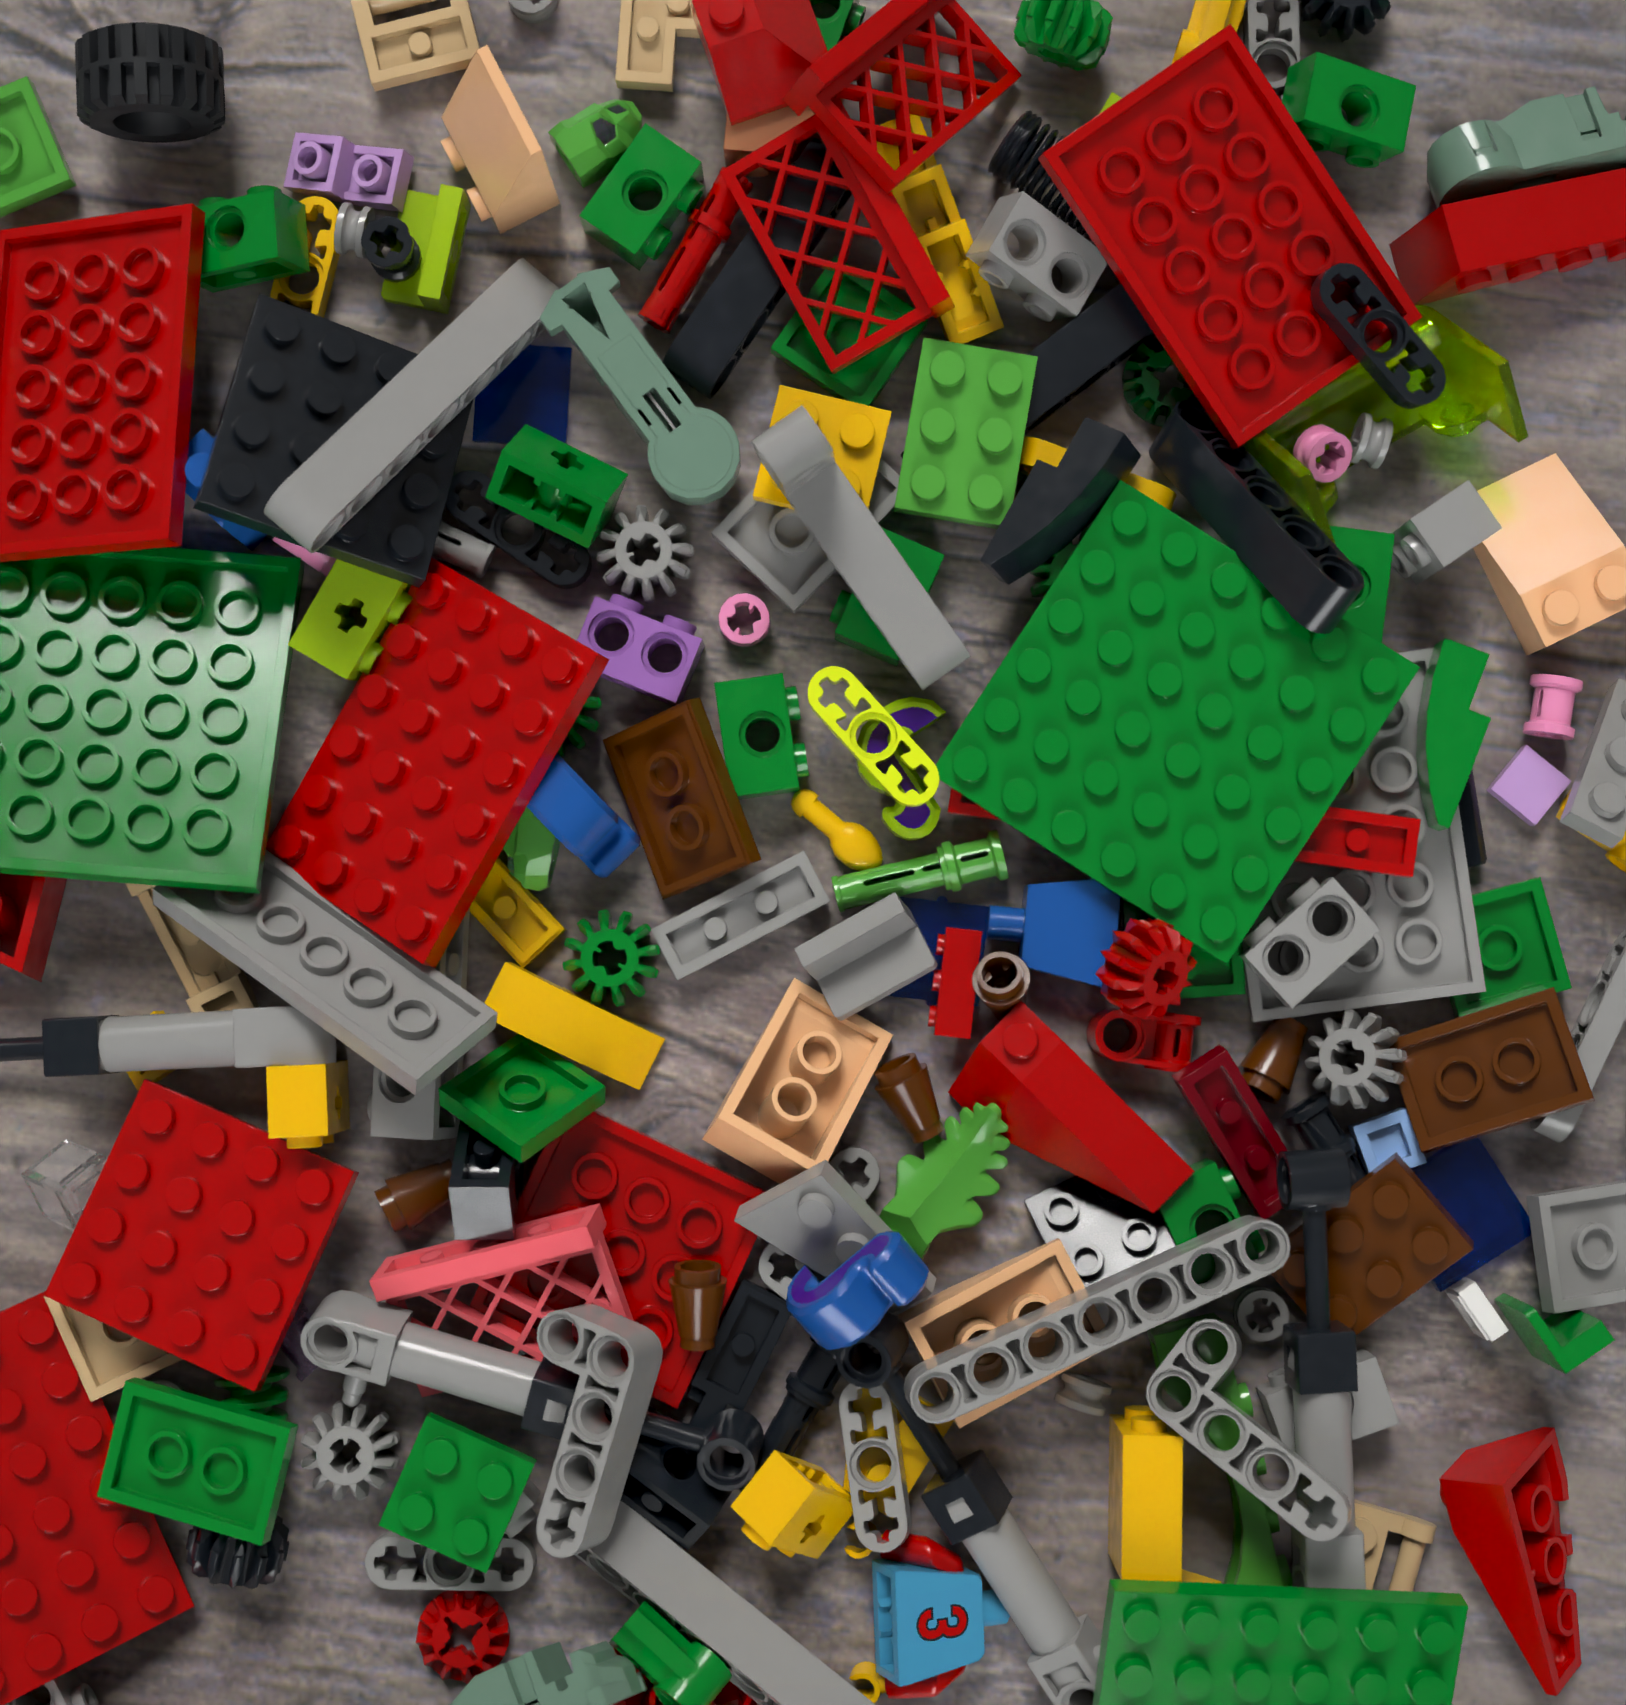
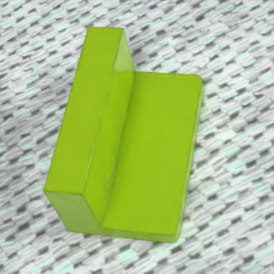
(439, 230)

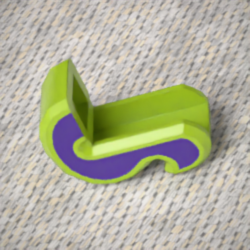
(913, 716)

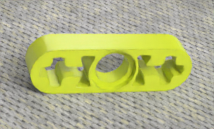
(833, 713)

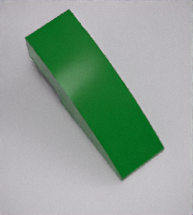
(1447, 729)

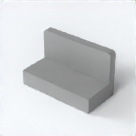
(867, 956)

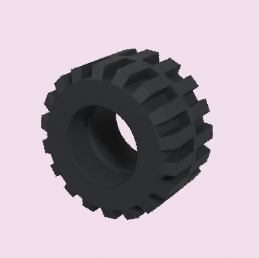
(150, 82)

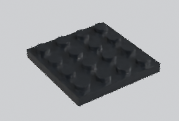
(289, 396)

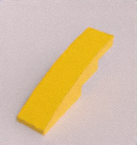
(946, 240)

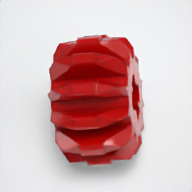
(1146, 968)

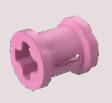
(1552, 706)

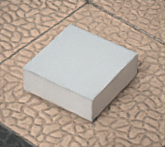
(1476, 1309)

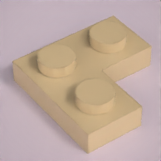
(649, 42)

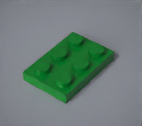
(197, 1461)

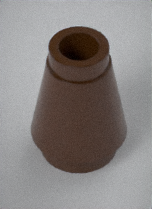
(1001, 982)
(1274, 1060)
(909, 1095)
(415, 1195)
(697, 1302)

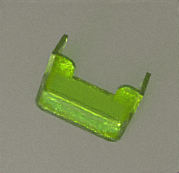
(1475, 391)

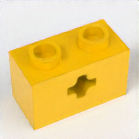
(308, 1103)
(793, 1506)

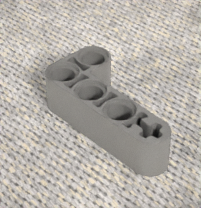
(1254, 1439)
(577, 1507)

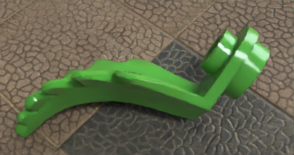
(941, 1189)

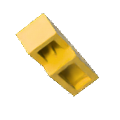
(573, 1025)

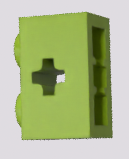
(329, 632)

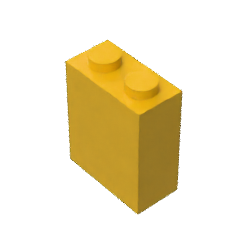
(1145, 1496)

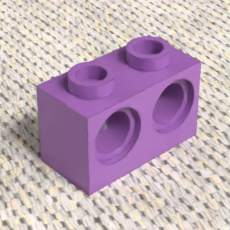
(632, 662)

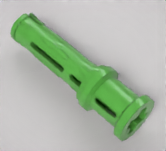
(948, 867)

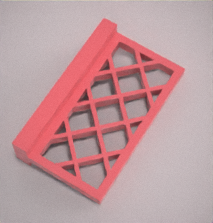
(479, 1261)

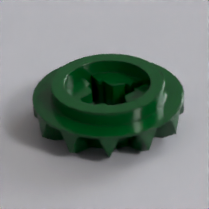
(1142, 387)

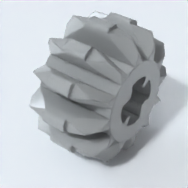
(639, 535)
(1339, 1044)
(332, 1438)

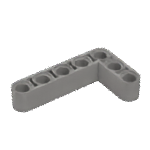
(857, 546)

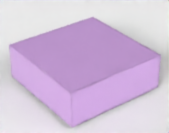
(1528, 785)

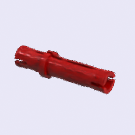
(706, 231)

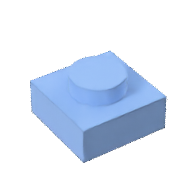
(1384, 1136)

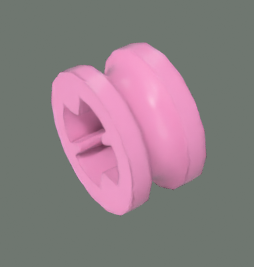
(1333, 461)
(728, 613)

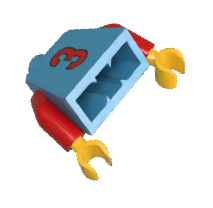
(924, 1618)

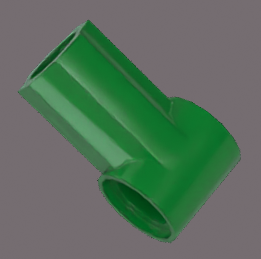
(679, 1669)

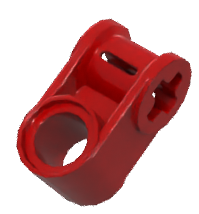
(1152, 1042)

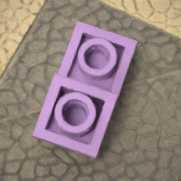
(348, 172)

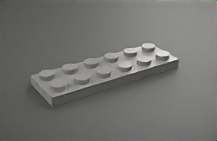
(337, 973)

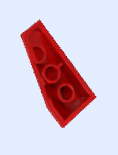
(1067, 1112)
(1508, 1523)

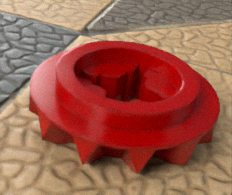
(464, 1608)

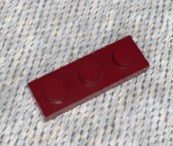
(1234, 1126)

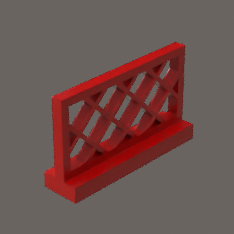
(867, 50)
(887, 224)

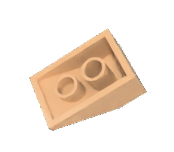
(496, 147)
(1554, 557)
(797, 1086)
(993, 1301)

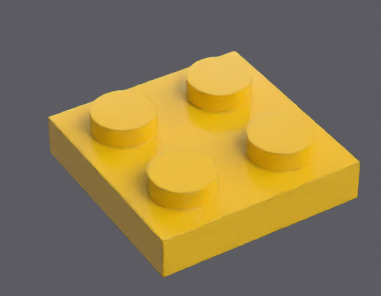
(851, 428)

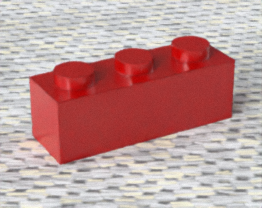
(953, 982)

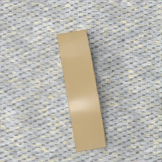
(206, 974)

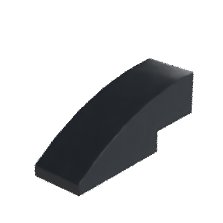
(1060, 500)

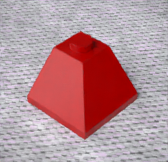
(757, 50)

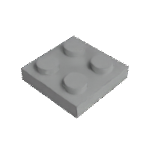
(1580, 1246)

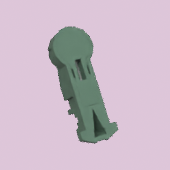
(1531, 147)
(689, 447)
(547, 1679)

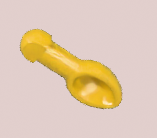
(848, 840)

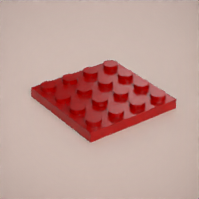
(657, 1213)
(201, 1235)

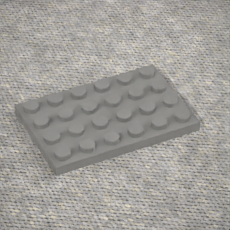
(1425, 921)

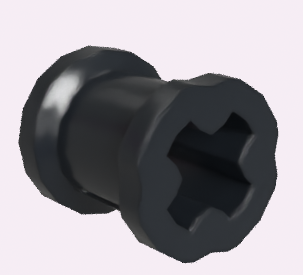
(387, 232)

